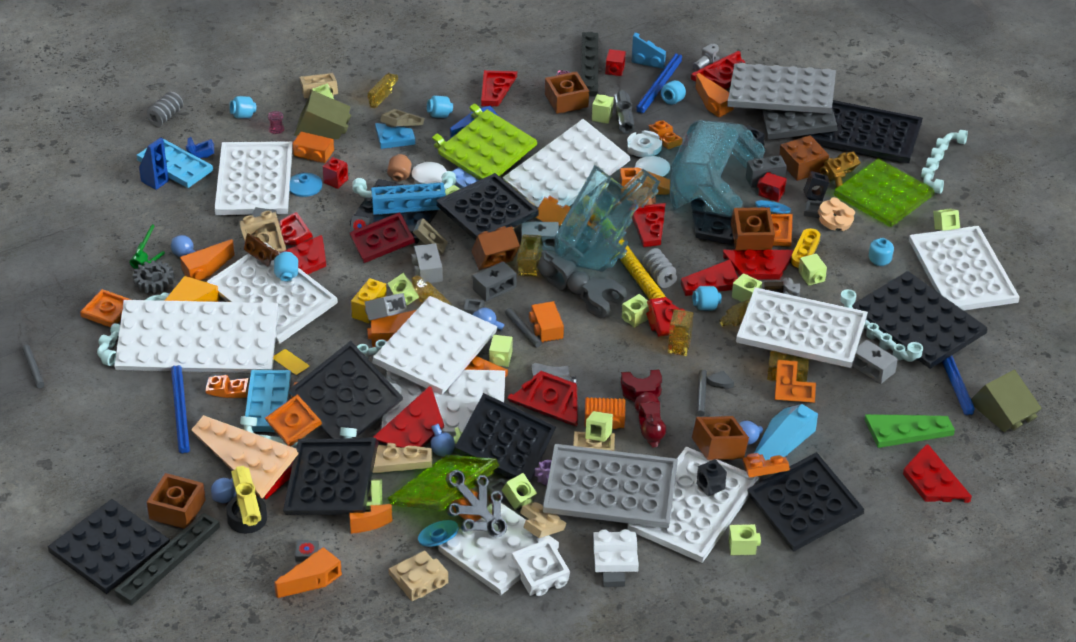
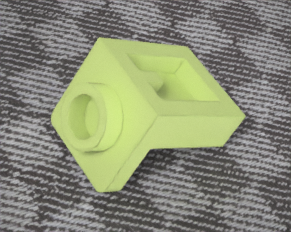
(375, 492)

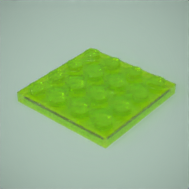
(884, 192)
(430, 487)

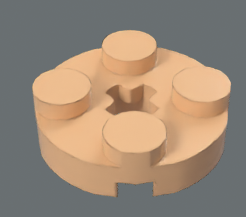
(844, 214)

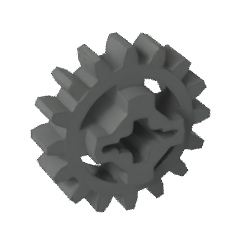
(153, 276)

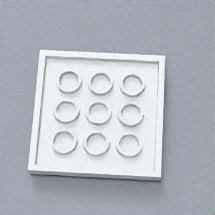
(489, 556)

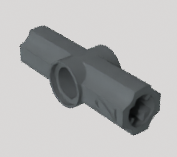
(624, 112)

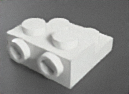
(615, 551)
(541, 567)

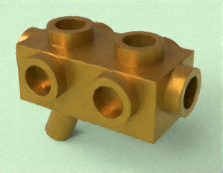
(840, 166)

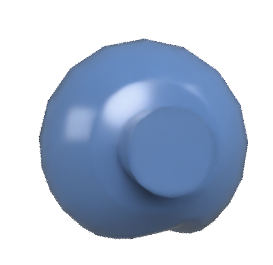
(182, 245)
(488, 315)
(751, 430)
(442, 443)
(223, 490)

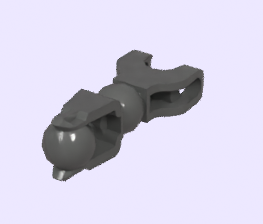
(592, 291)

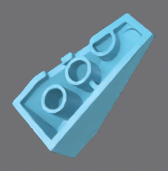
(787, 431)

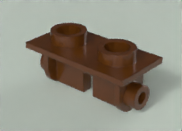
(259, 250)

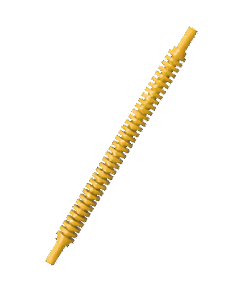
(639, 273)

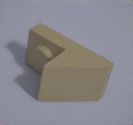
(429, 235)

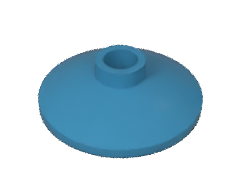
(305, 184)
(775, 208)
(438, 533)

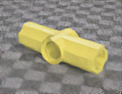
(246, 495)

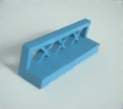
(407, 200)

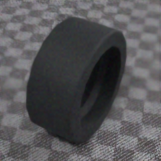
(237, 523)

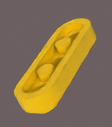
(806, 245)

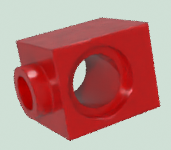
(615, 62)
(335, 172)
(772, 186)

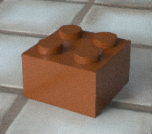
(566, 92)
(803, 156)
(752, 228)
(495, 247)
(720, 437)
(176, 501)

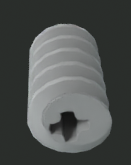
(164, 108)
(659, 268)

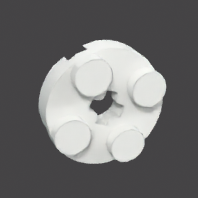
(644, 144)

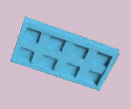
(182, 165)
(266, 393)

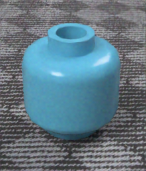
(673, 92)
(439, 106)
(242, 107)
(881, 252)
(286, 266)
(706, 298)

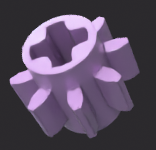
(543, 471)

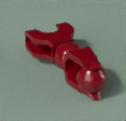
(645, 396)

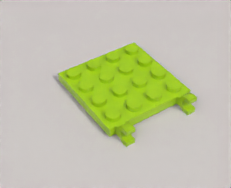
(485, 145)

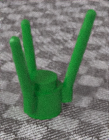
(140, 256)

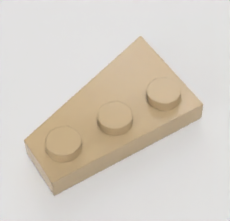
(399, 459)

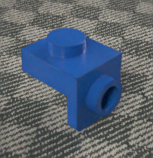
(200, 150)

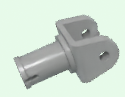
(709, 56)
(791, 288)

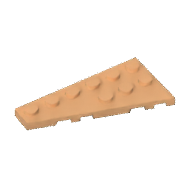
(242, 448)

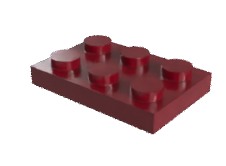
(382, 237)

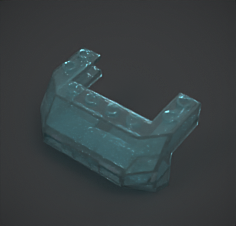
(703, 159)
(598, 245)

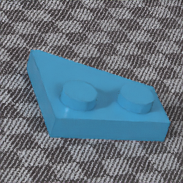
(647, 53)
(394, 136)

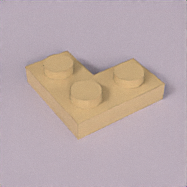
(541, 523)

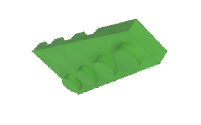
(902, 429)

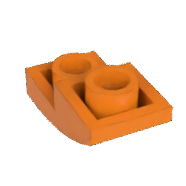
(666, 134)
(224, 387)
(378, 517)

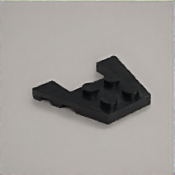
(711, 225)

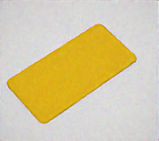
(290, 361)

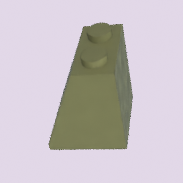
(323, 117)
(1007, 402)

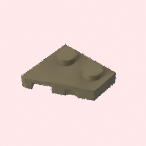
(400, 118)

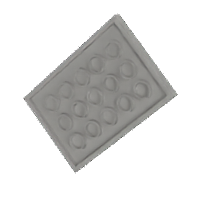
(782, 88)
(611, 486)

